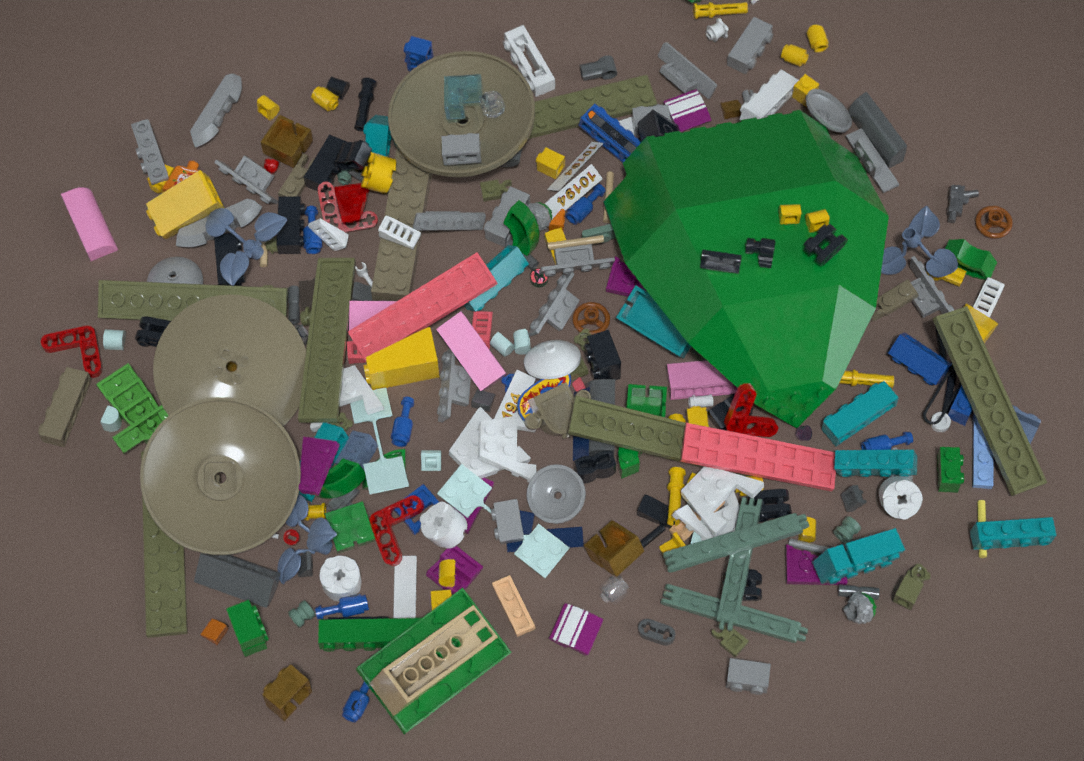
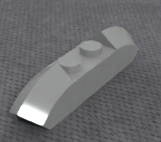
(212, 115)
(196, 234)

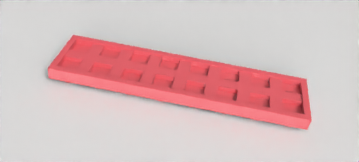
(424, 306)
(758, 457)

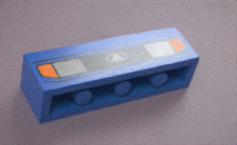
(609, 132)

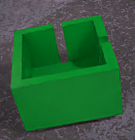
(654, 404)
(350, 525)
(248, 627)

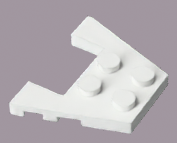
(355, 389)
(499, 445)
(466, 448)
(711, 489)
(728, 513)

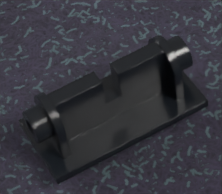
(720, 261)

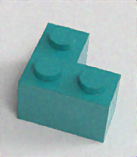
(378, 135)

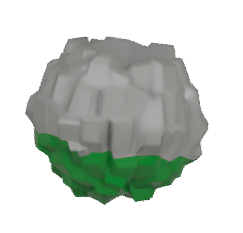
(542, 214)
(860, 608)

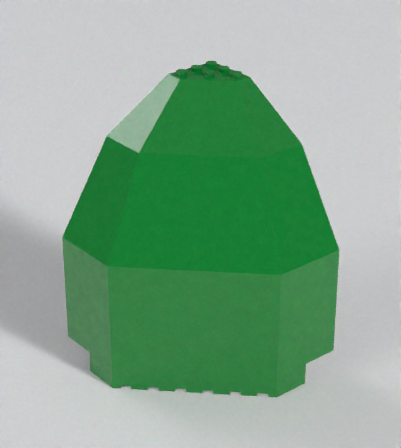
(712, 190)

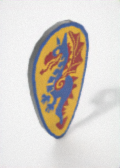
(536, 389)

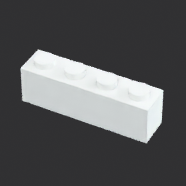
(770, 97)

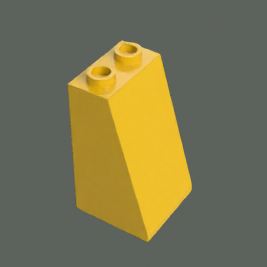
(183, 204)
(403, 362)

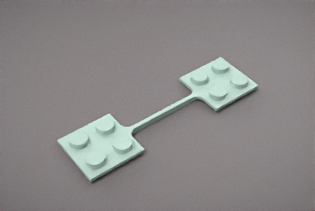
(384, 473)
(466, 493)

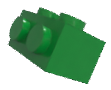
(949, 469)

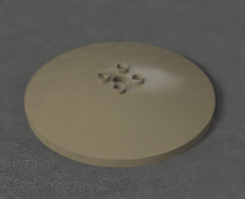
(419, 116)
(225, 330)
(226, 439)

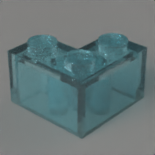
(461, 90)

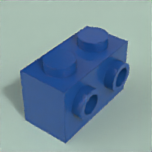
(417, 52)

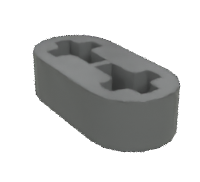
(658, 628)

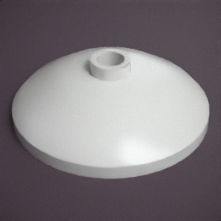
(552, 359)

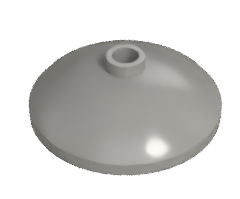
(828, 110)
(184, 269)
(546, 484)

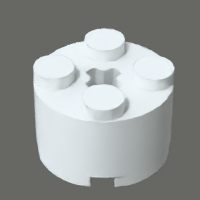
(904, 487)
(443, 525)
(337, 568)

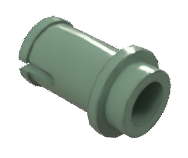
(344, 177)

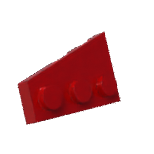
(351, 201)

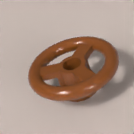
(995, 213)
(591, 309)

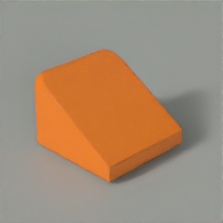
(558, 221)
(214, 631)

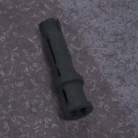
(366, 97)

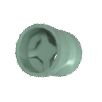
(847, 529)
(302, 613)

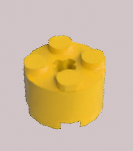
(378, 173)

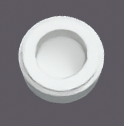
(943, 425)

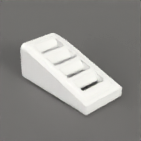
(395, 224)
(332, 236)
(990, 287)

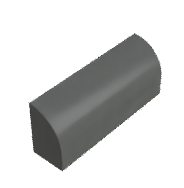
(878, 129)
(603, 391)
(237, 578)

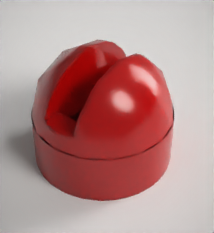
(271, 165)
(294, 533)

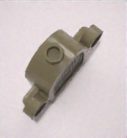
(553, 410)

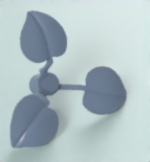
(925, 225)
(235, 265)
(318, 540)

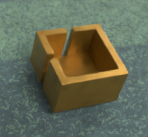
(283, 143)
(621, 549)
(287, 686)

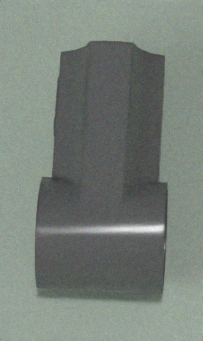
(603, 68)

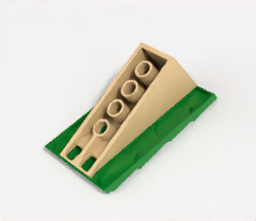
(433, 660)

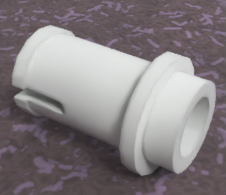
(702, 401)

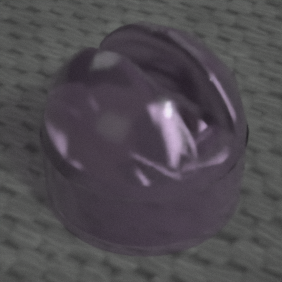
(804, 433)

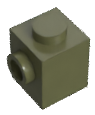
(908, 592)

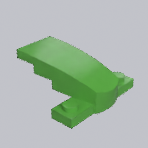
(135, 406)

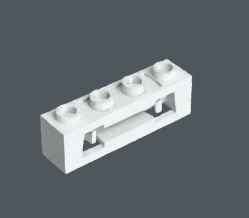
(515, 42)

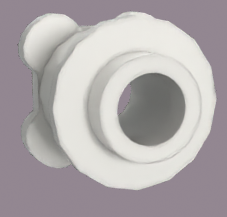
(717, 30)

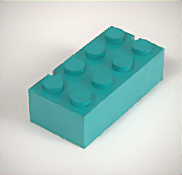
(652, 322)
(860, 556)

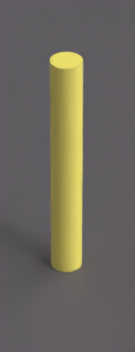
(982, 518)

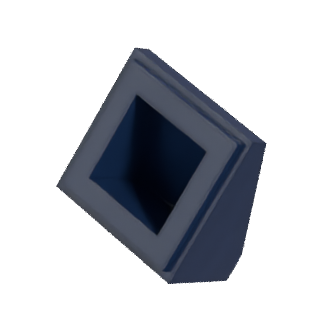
(527, 520)

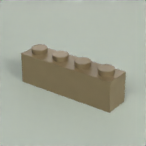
(64, 407)

